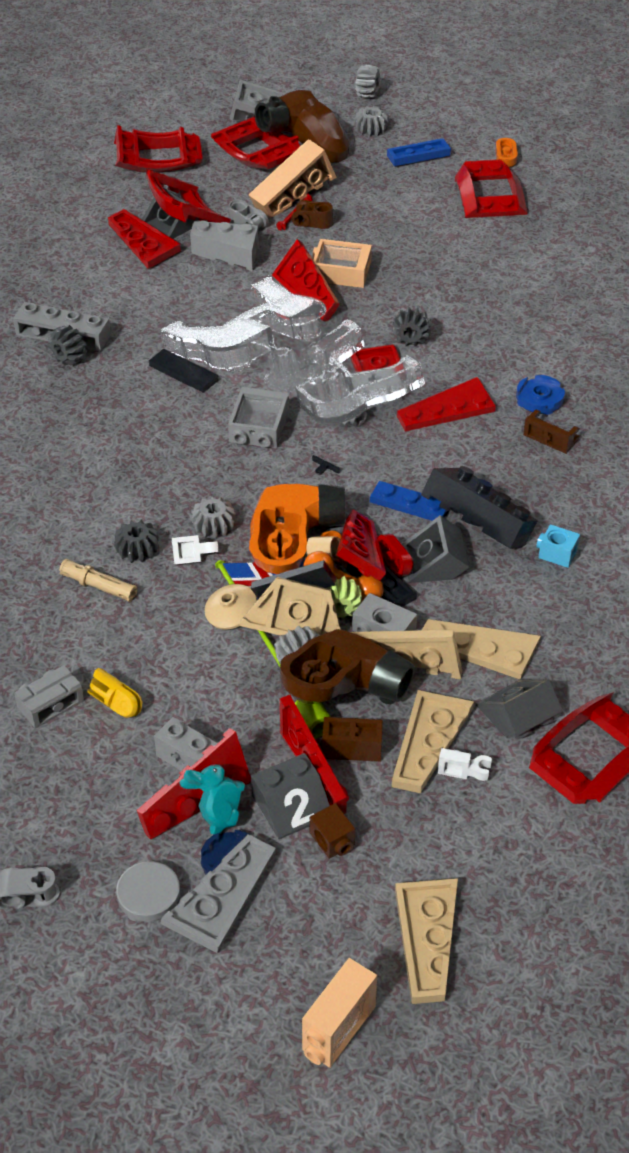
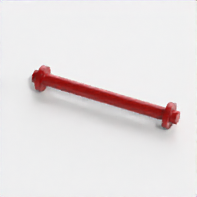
(281, 225)

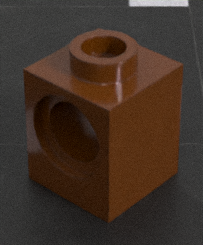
(332, 831)

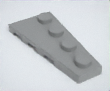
(216, 902)

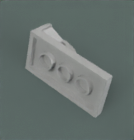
(247, 98)

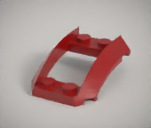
(130, 143)
(276, 153)
(489, 205)
(177, 208)
(564, 776)

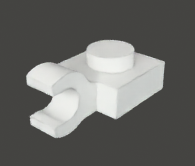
(189, 549)
(459, 765)

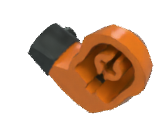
(283, 521)

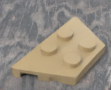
(291, 605)

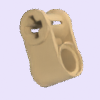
(326, 544)

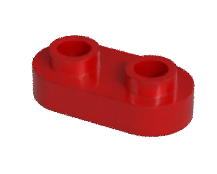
(395, 555)

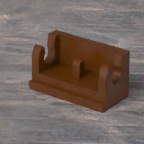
(549, 434)
(352, 739)

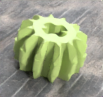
(346, 597)

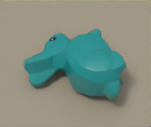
(219, 796)

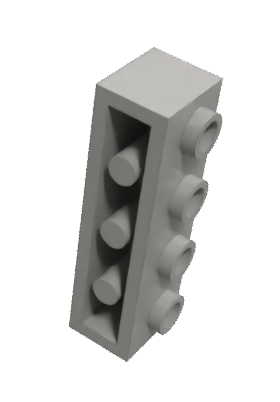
(39, 321)

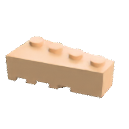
(293, 179)

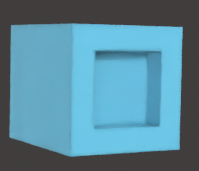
(558, 545)

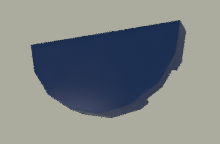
(218, 847)

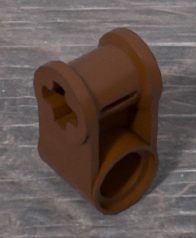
(315, 214)

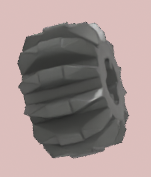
(411, 326)
(67, 345)
(136, 540)

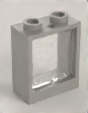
(258, 417)

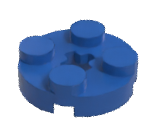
(529, 391)

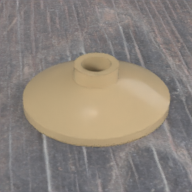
(229, 606)

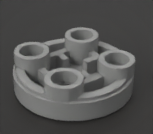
(148, 891)

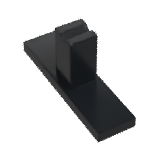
(324, 465)

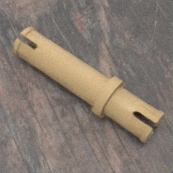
(88, 576)

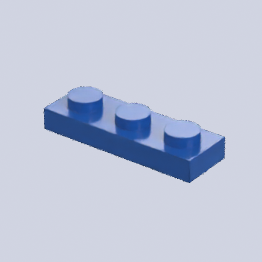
(418, 152)
(406, 501)

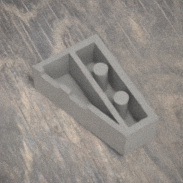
(225, 242)

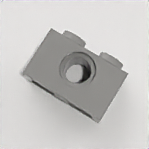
(382, 615)

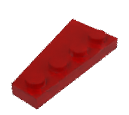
(143, 239)
(302, 277)
(453, 404)
(361, 546)
(300, 740)
(175, 804)

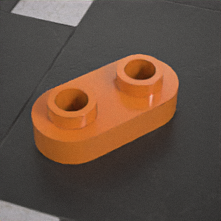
(506, 151)

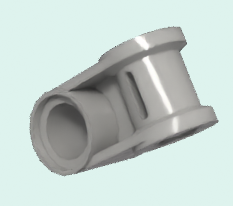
(243, 213)
(25, 887)

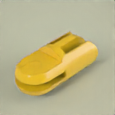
(115, 694)

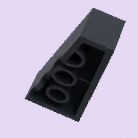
(480, 505)

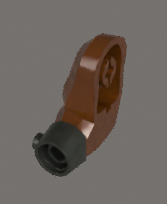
(307, 118)
(344, 663)

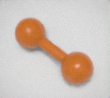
(366, 584)

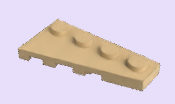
(424, 648)
(491, 648)
(431, 726)
(426, 933)

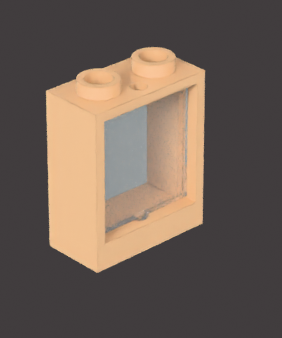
(343, 262)
(338, 1013)

